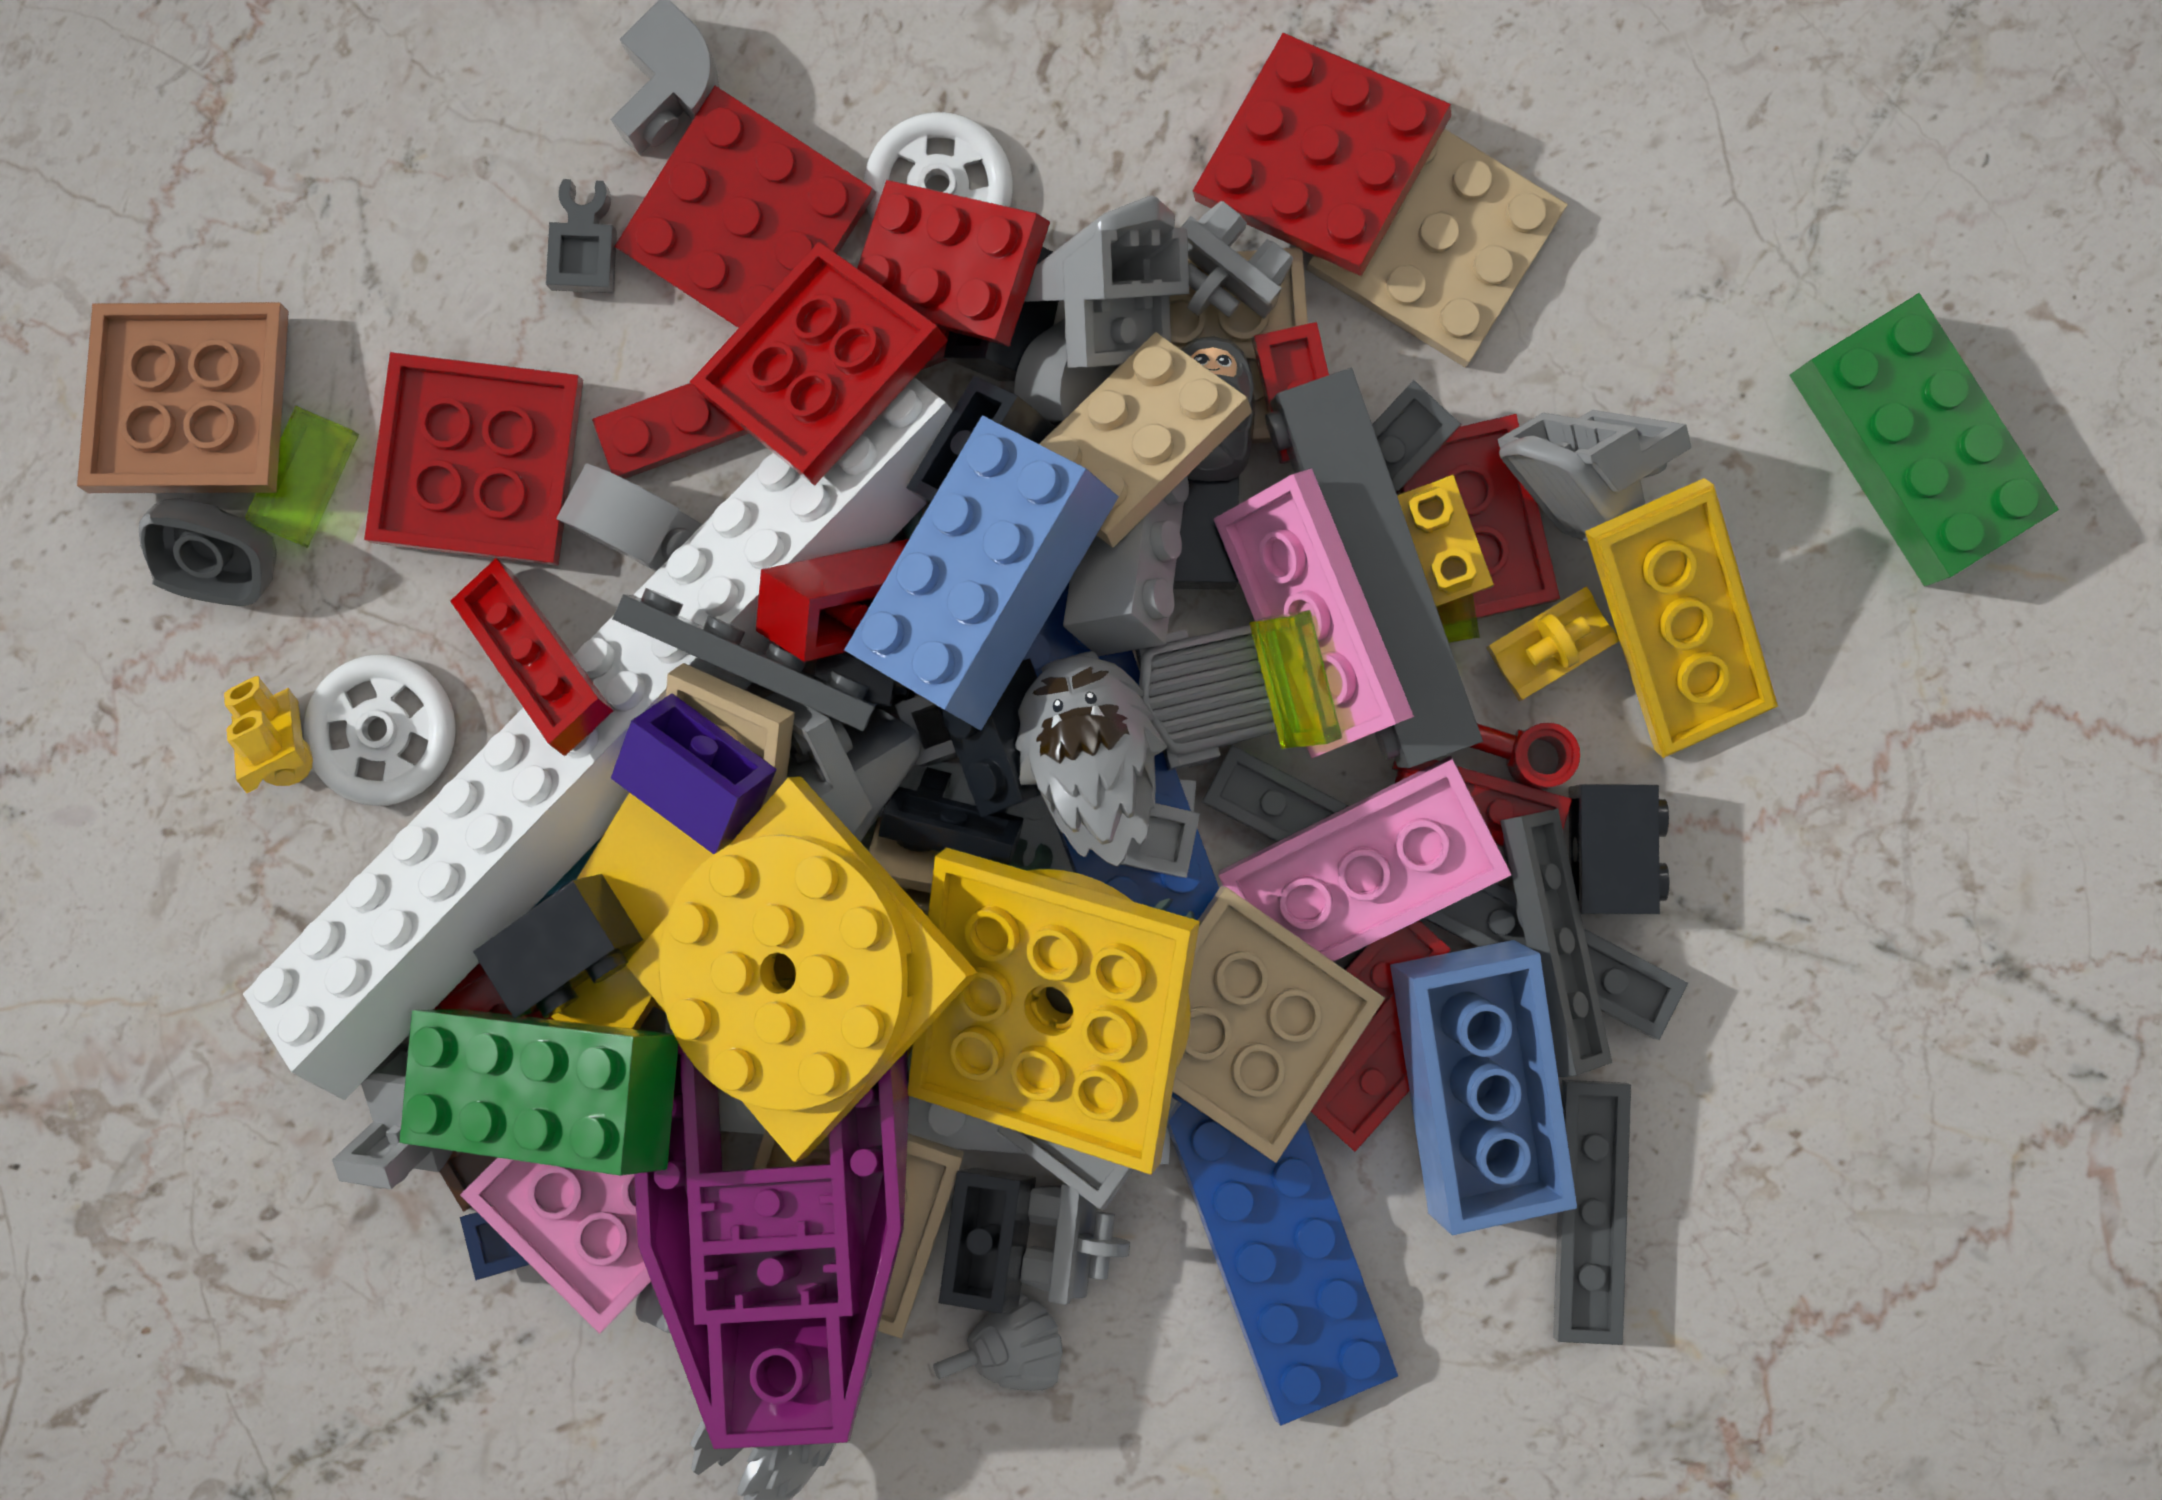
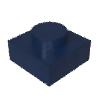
(488, 1249)

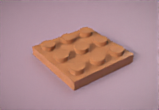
(183, 398)

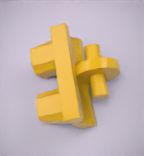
(1445, 541)
(1552, 644)
(266, 736)

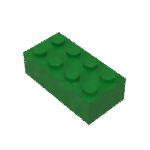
(1923, 441)
(540, 1090)

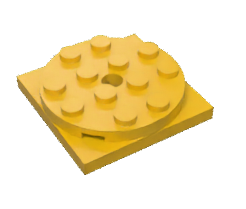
(861, 954)
(1009, 1057)

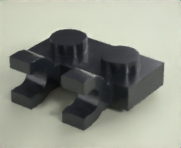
(928, 821)

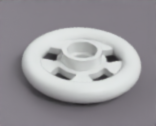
(972, 146)
(401, 778)

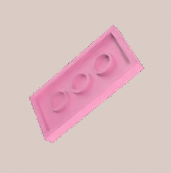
(1296, 562)
(1374, 864)

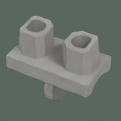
(1251, 281)
(1080, 1247)

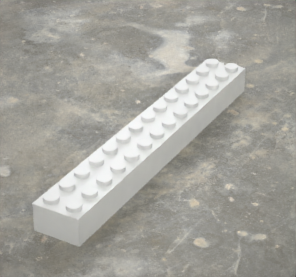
(527, 811)

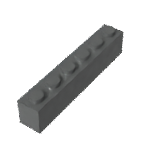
(1331, 432)

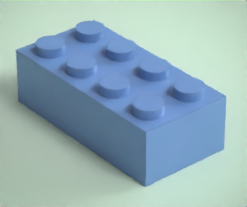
(982, 571)
(1484, 1086)

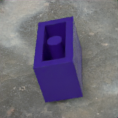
(692, 773)

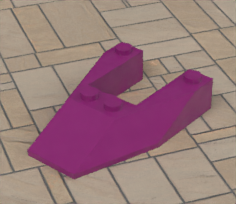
(776, 1269)

